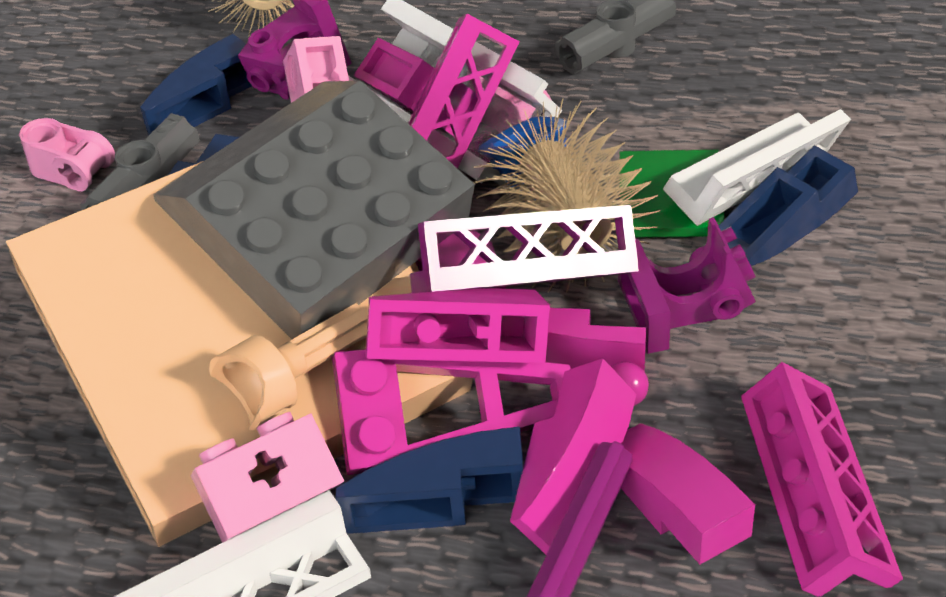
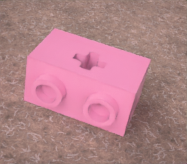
(303, 468)

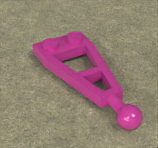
(373, 409)

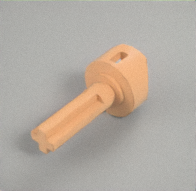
(266, 375)

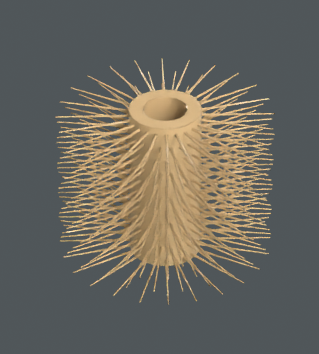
(557, 184)

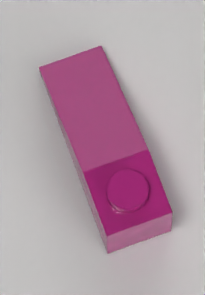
(459, 326)

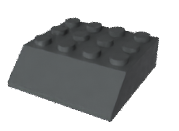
(318, 203)

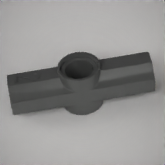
(612, 32)
(147, 159)

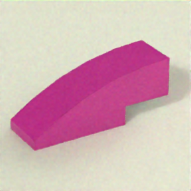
(404, 77)
(590, 409)
(685, 494)

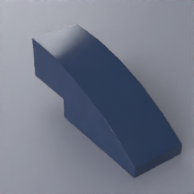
(199, 86)
(791, 204)
(434, 483)

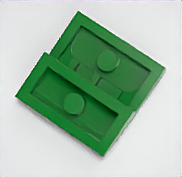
(658, 168)

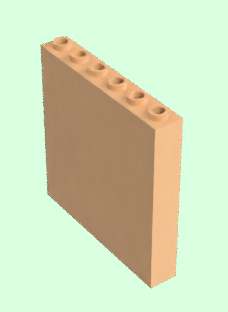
(137, 327)

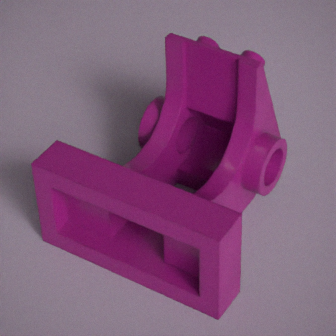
(264, 53)
(712, 269)

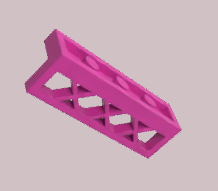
(446, 75)
(817, 483)

